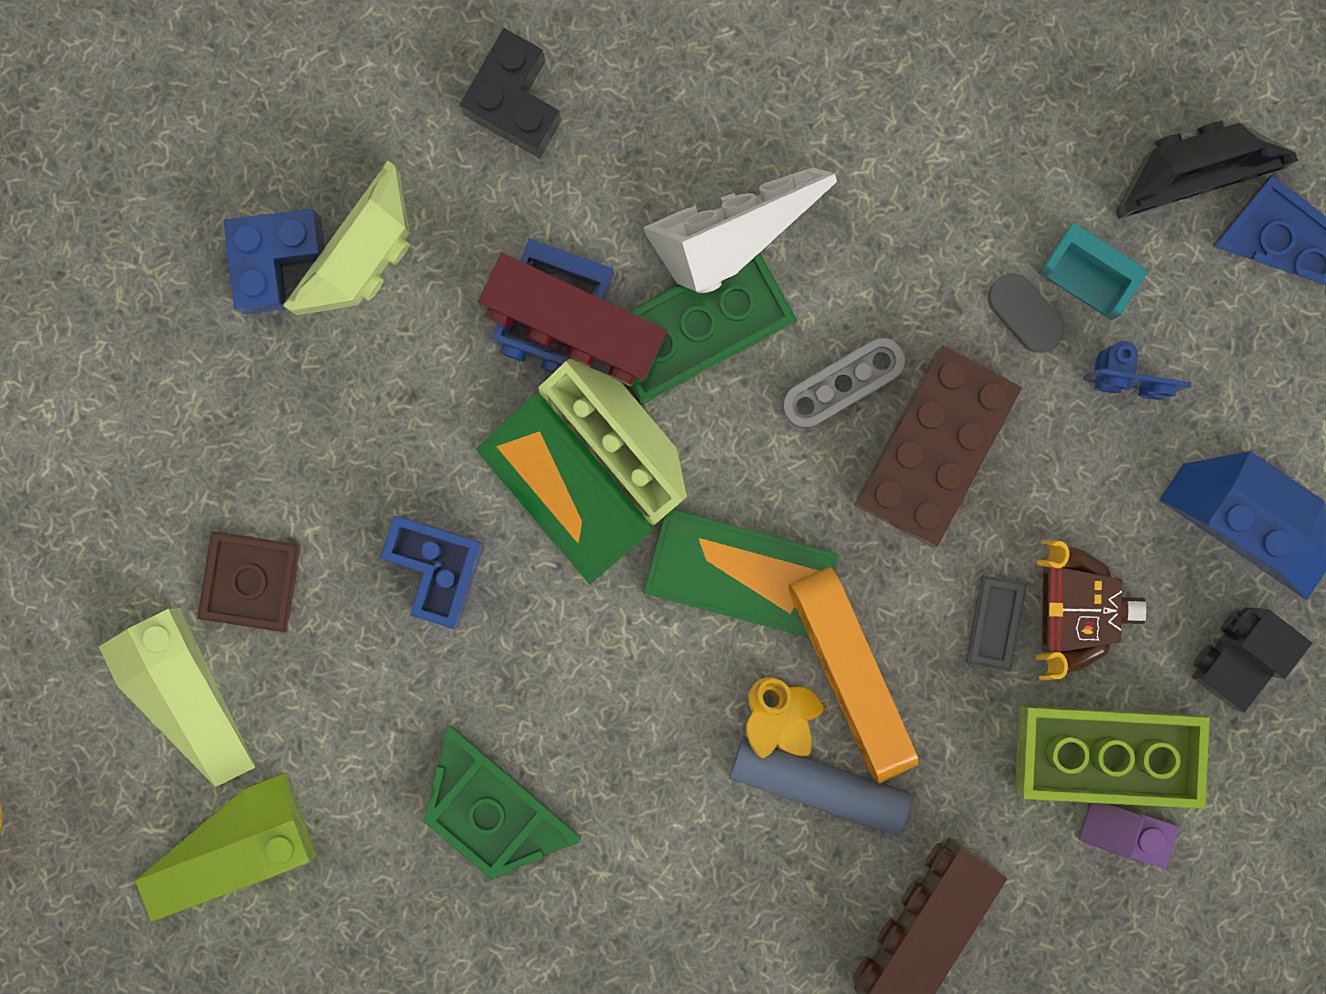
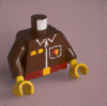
(1081, 610)

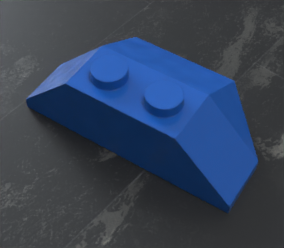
(1255, 515)

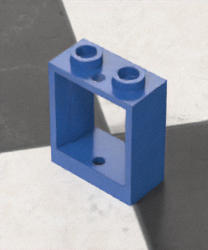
(566, 264)

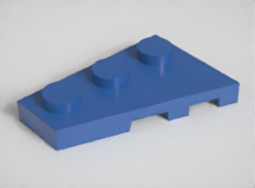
(1279, 232)

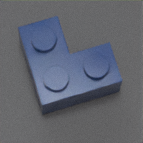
(261, 247)
(446, 564)

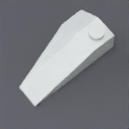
(718, 243)

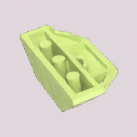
(358, 250)
(618, 436)

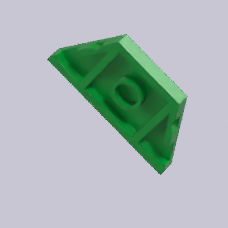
(489, 812)

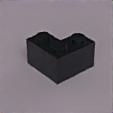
(501, 96)
(1248, 655)

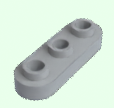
(858, 368)

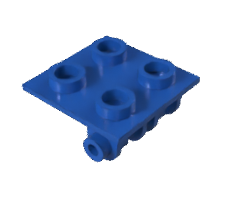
(1116, 371)

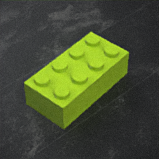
(1112, 756)

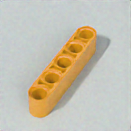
(853, 675)

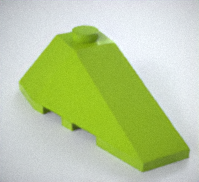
(238, 846)

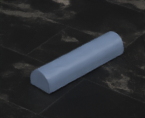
(823, 788)

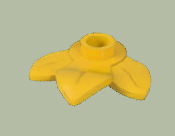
(784, 723)

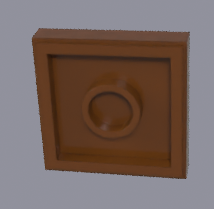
(249, 581)

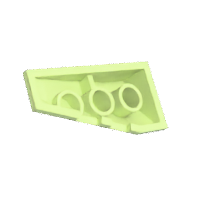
(172, 685)

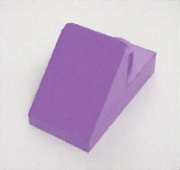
(1129, 833)

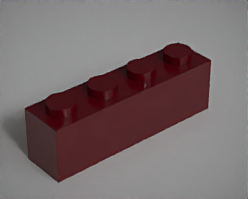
(571, 318)

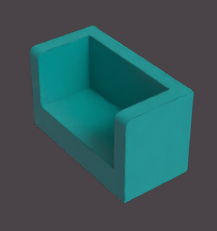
(1093, 271)

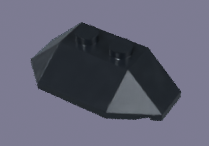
(1202, 164)

